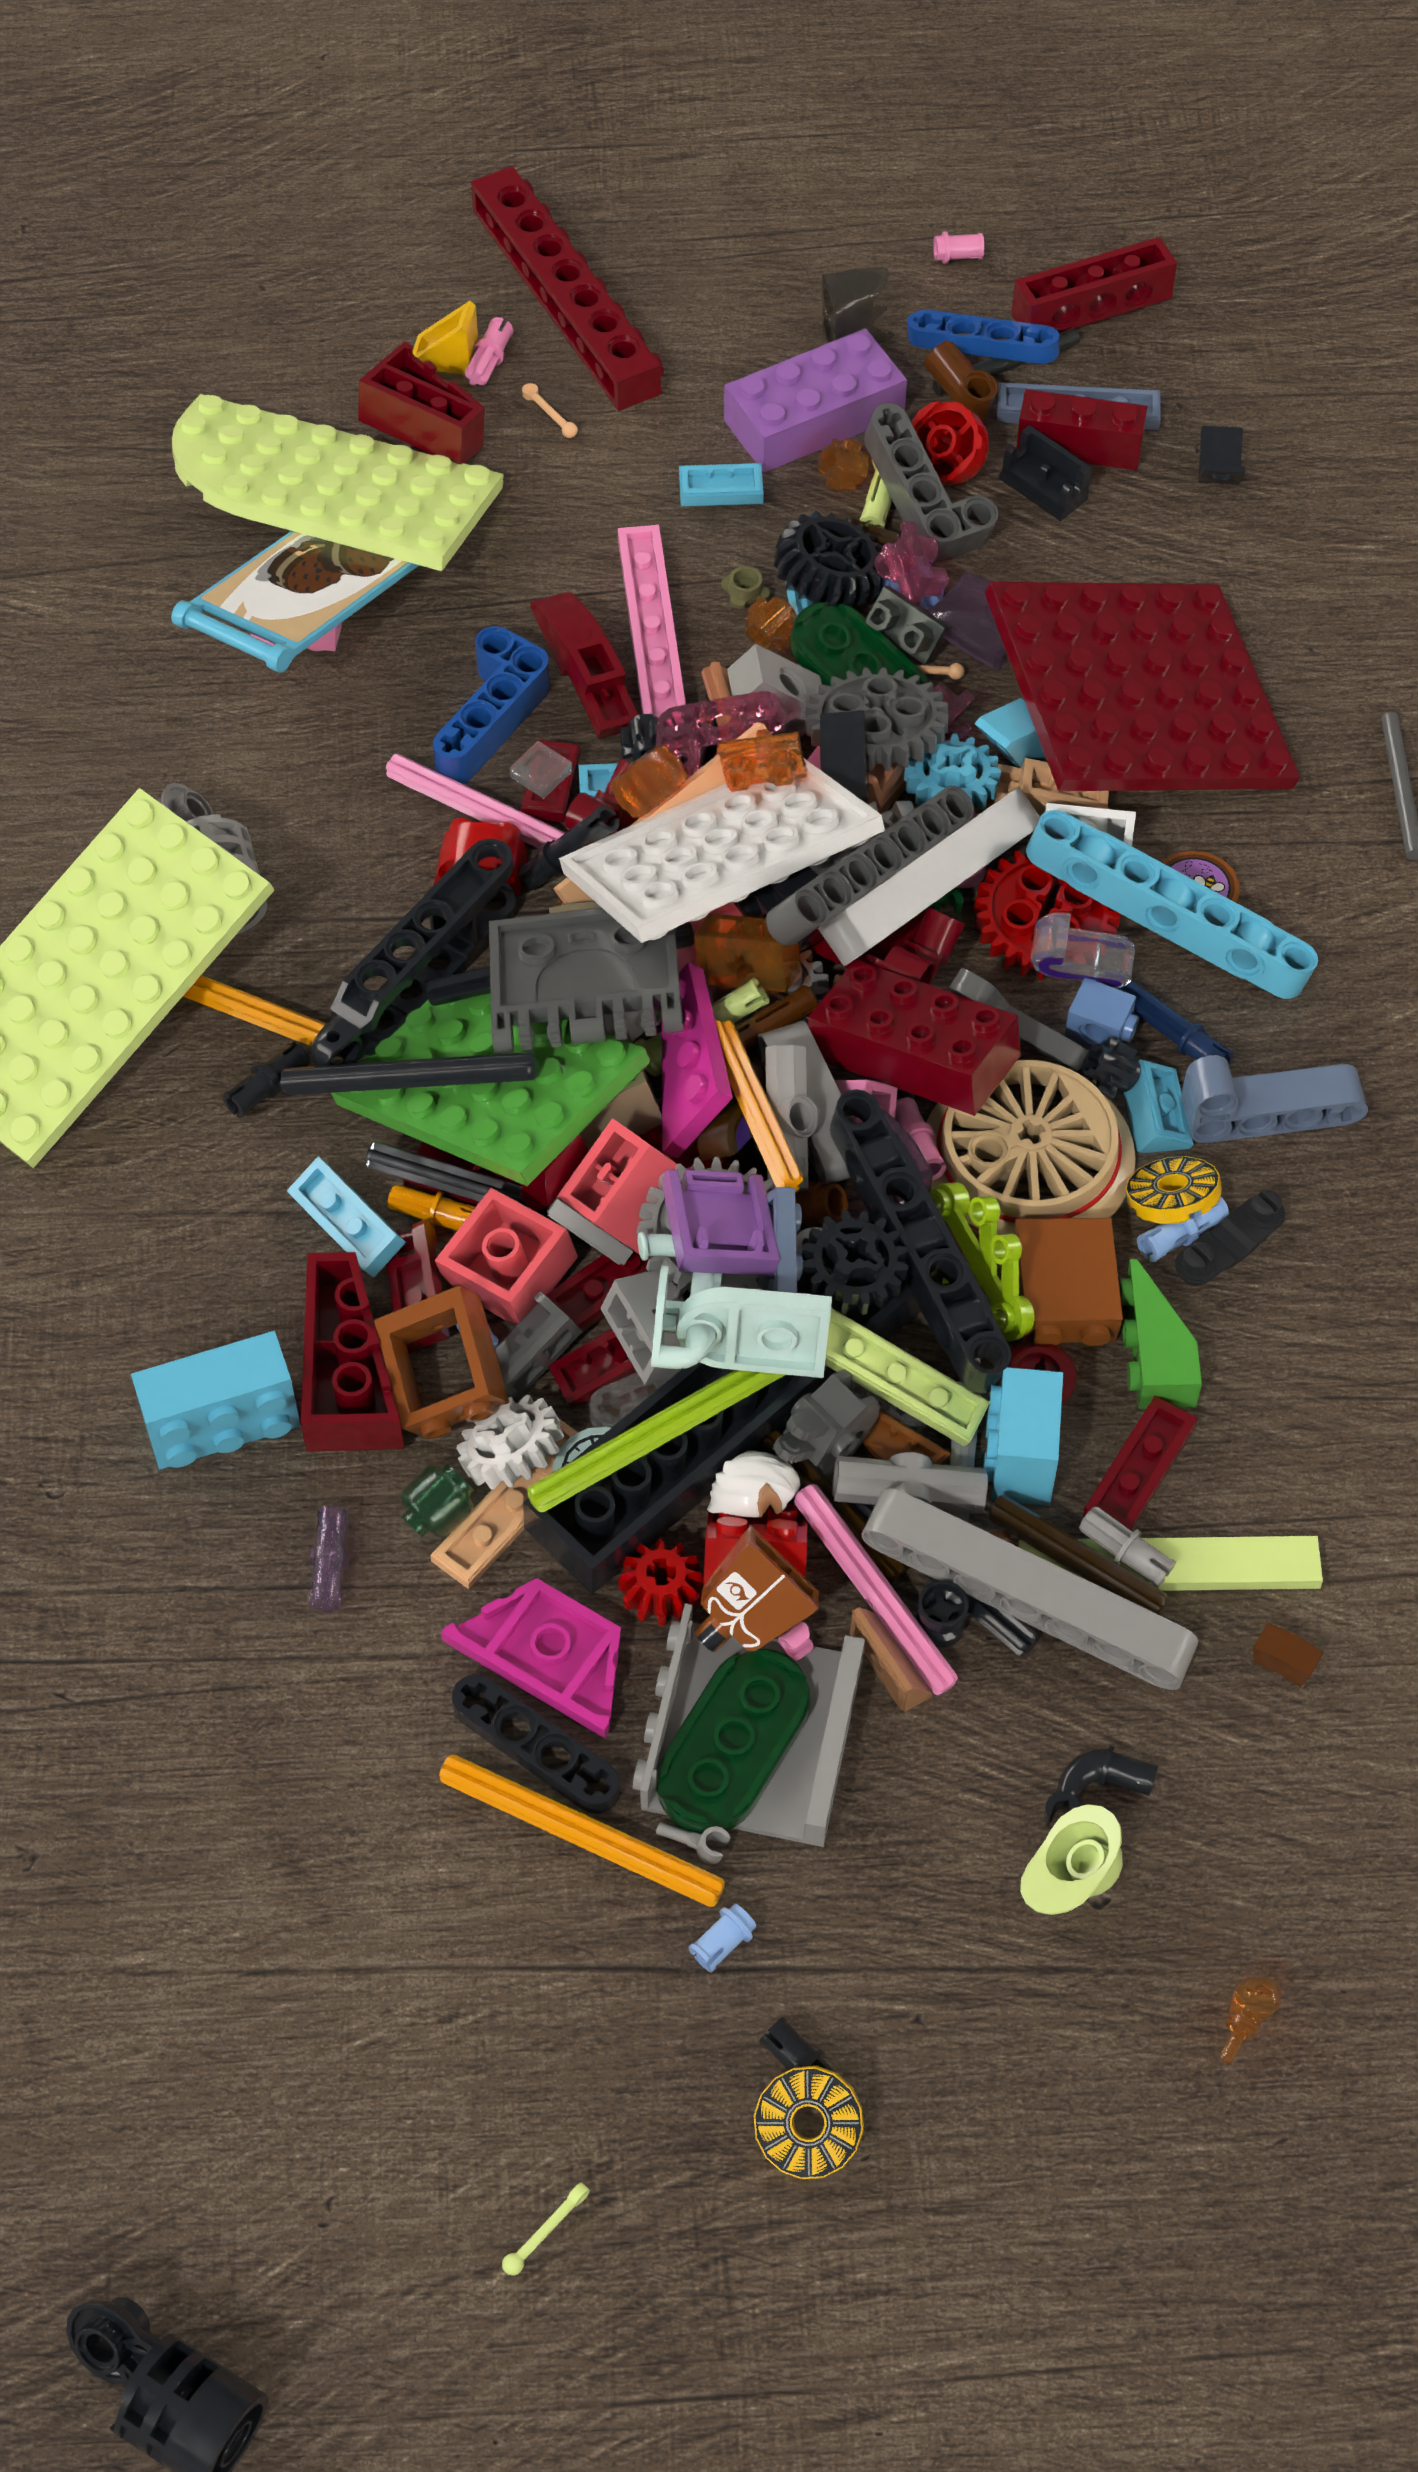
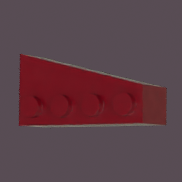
(344, 1376)

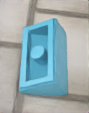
(1157, 1110)

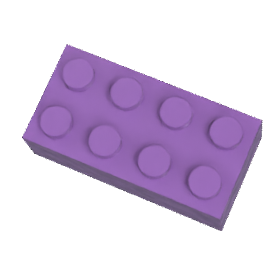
(812, 399)

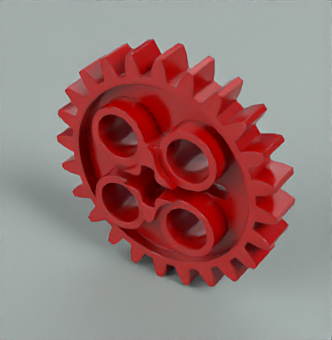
(1008, 900)

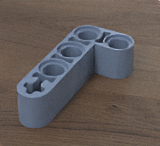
(1268, 1103)

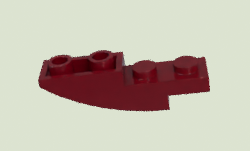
(588, 659)

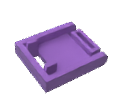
(718, 1225)

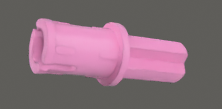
(488, 352)

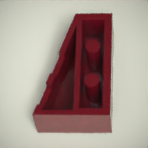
(420, 407)

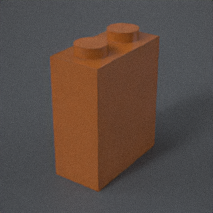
(1070, 1280)

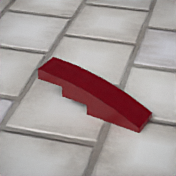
(591, 1368)

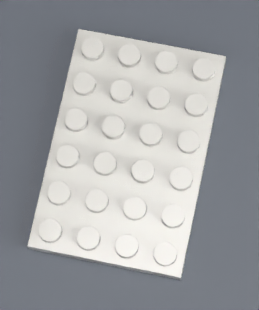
(718, 850)

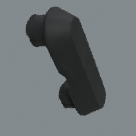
(1231, 1239)

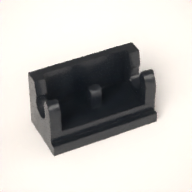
(1046, 474)

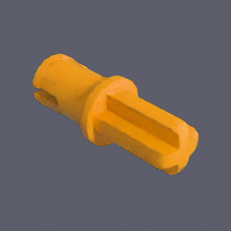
(437, 1209)

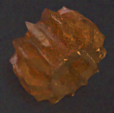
(648, 781)

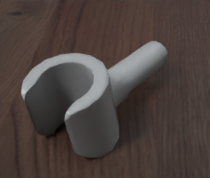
(697, 1840)

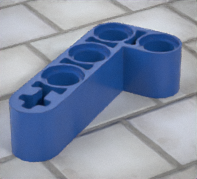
(513, 687)

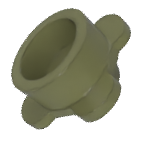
(744, 586)

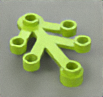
(1011, 1312)

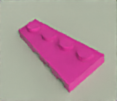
(692, 1068)

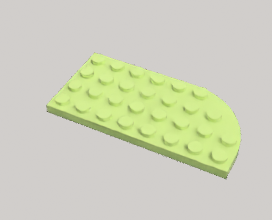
(330, 482)

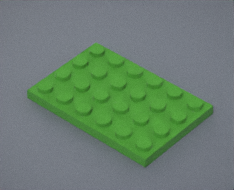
(497, 1125)

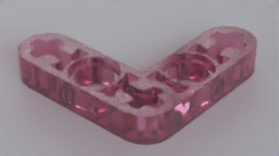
(692, 737)

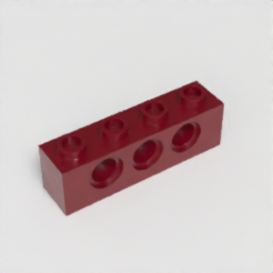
(1096, 287)

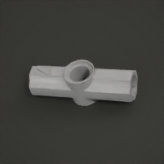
(789, 1101)
(913, 1473)

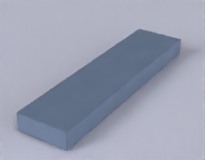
(1011, 398)

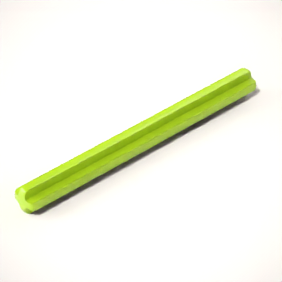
(646, 1437)

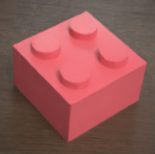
(507, 1256)

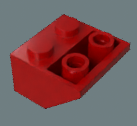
(783, 1531)

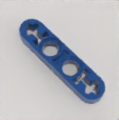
(1025, 340)

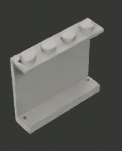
(804, 1786)

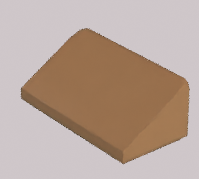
(889, 1661)

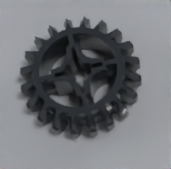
(828, 561)

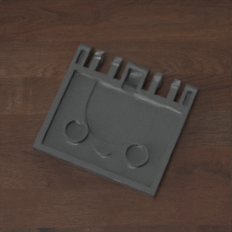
(578, 971)

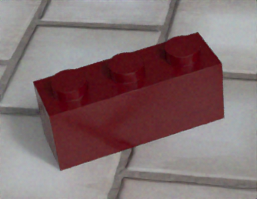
(1087, 427)

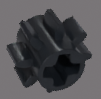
(639, 736)
(1112, 1067)

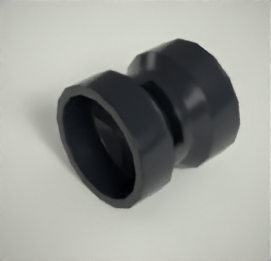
(948, 1604)

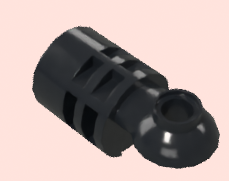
(175, 2397)

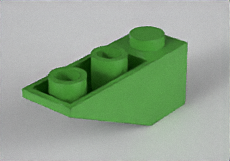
(1161, 1344)

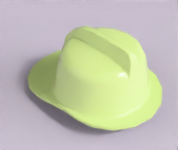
(1074, 1861)

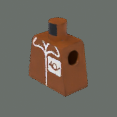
(754, 1596)

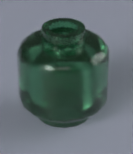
(437, 1501)

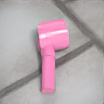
(796, 1641)

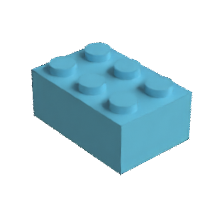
(216, 1400)

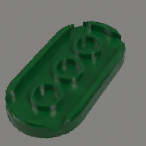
(839, 640)
(733, 1740)

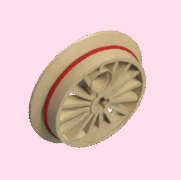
(1040, 1143)

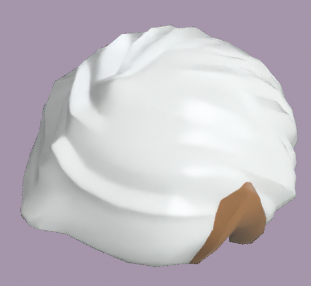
(752, 1484)

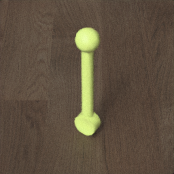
(514, 2262)

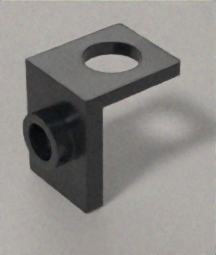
(1220, 455)

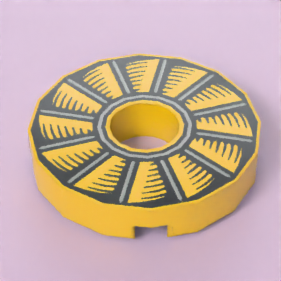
(1173, 1189)
(785, 2145)

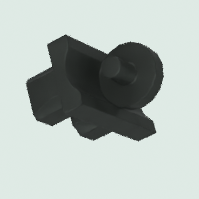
(906, 624)

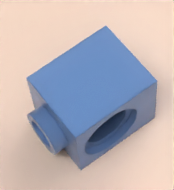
(1101, 1014)

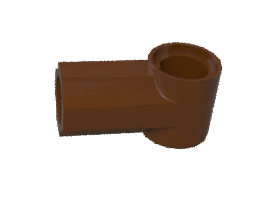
(960, 379)

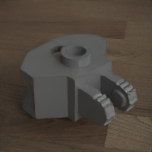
(827, 1424)

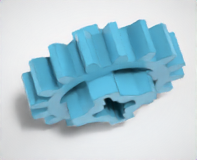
(954, 765)

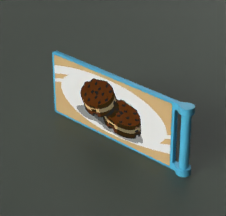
(290, 596)

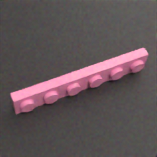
(650, 619)

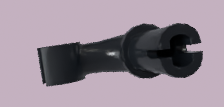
(1099, 1767)

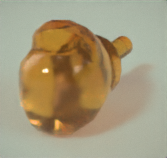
(1251, 2003)

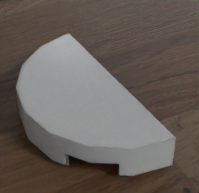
(589, 1231)

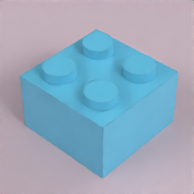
(1024, 1435)

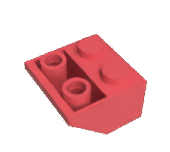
(615, 1182)

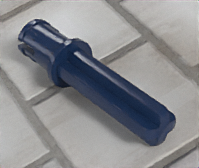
(1190, 1038)

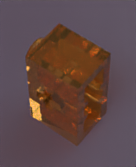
(742, 949)

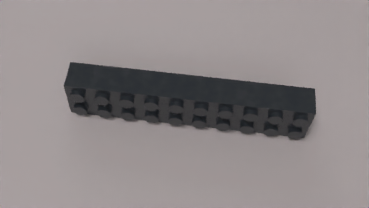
(645, 1498)

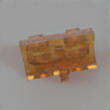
(762, 760)

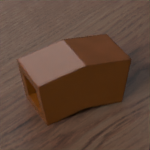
(1286, 1654)

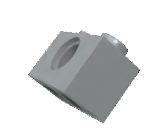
(767, 671)

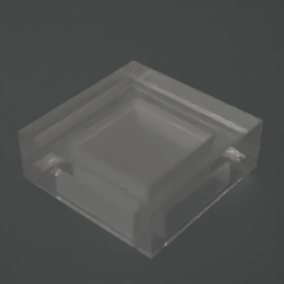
(540, 769)

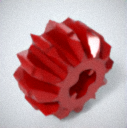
(640, 1580)

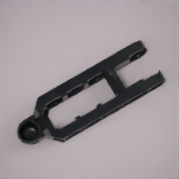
(456, 932)

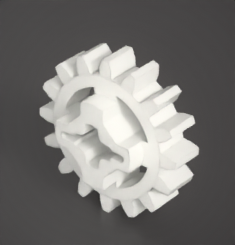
(510, 1442)

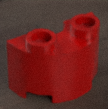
(465, 833)

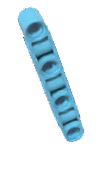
(1171, 904)

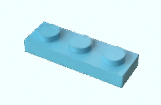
(346, 1216)

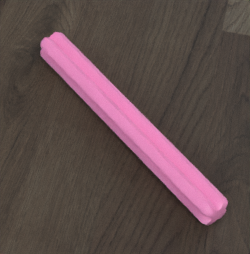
(468, 800)
(875, 1589)

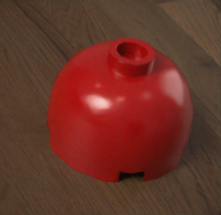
(953, 440)

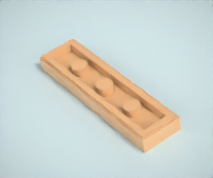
(490, 1526)

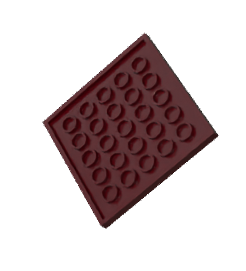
(1140, 687)

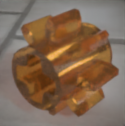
(843, 464)
(770, 622)

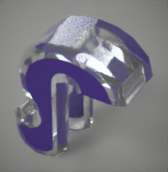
(1080, 953)

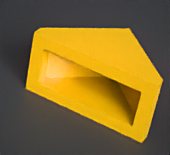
(450, 340)

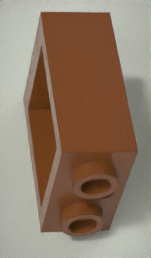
(426, 1318)

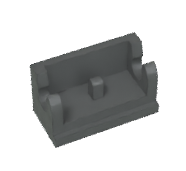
(534, 1345)

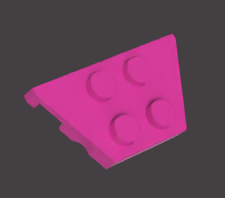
(547, 1649)

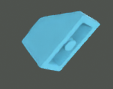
(1012, 732)

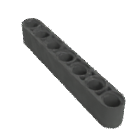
(869, 866)

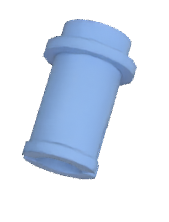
(723, 1937)

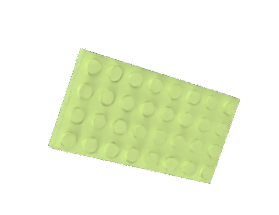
(109, 963)

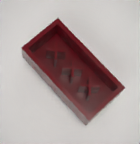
(915, 1036)

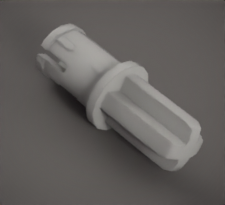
(1127, 1546)

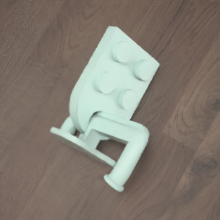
(737, 1325)

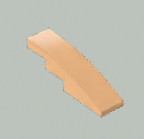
(1040, 788)

